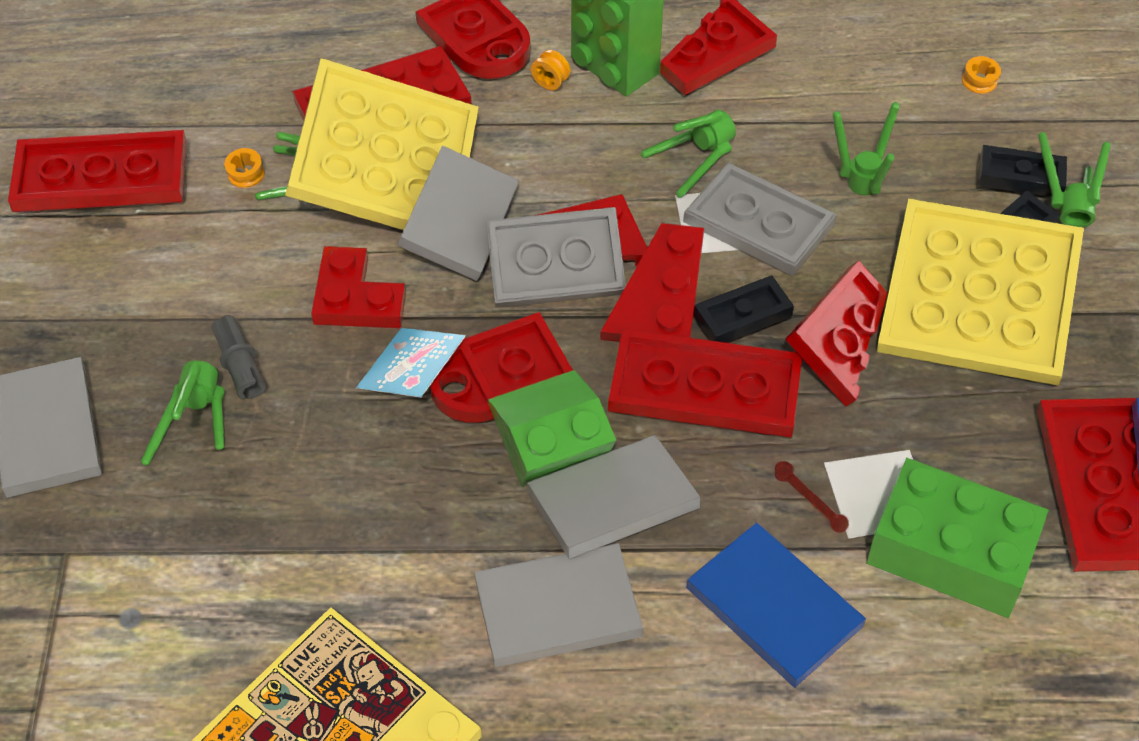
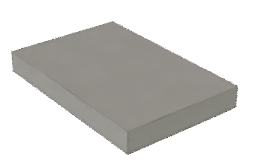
(453, 212)
(760, 218)
(555, 257)
(46, 428)
(613, 496)
(557, 605)

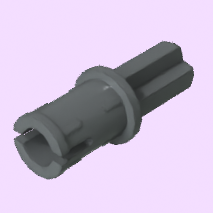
(238, 358)

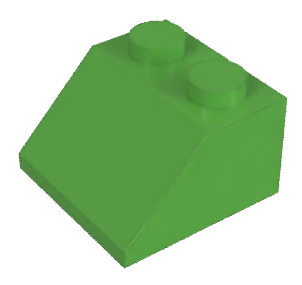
(551, 425)

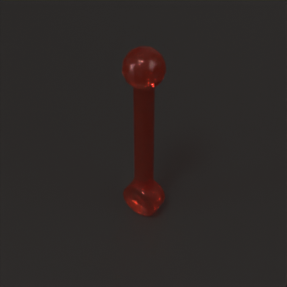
(784, 472)

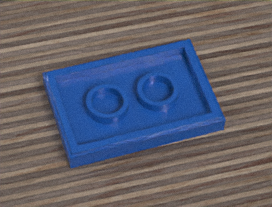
(775, 604)

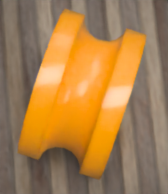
(984, 66)
(550, 70)
(241, 158)

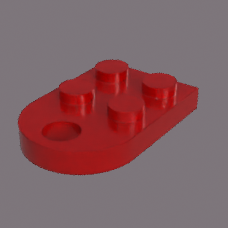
(476, 33)
(497, 364)

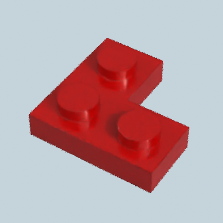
(347, 299)

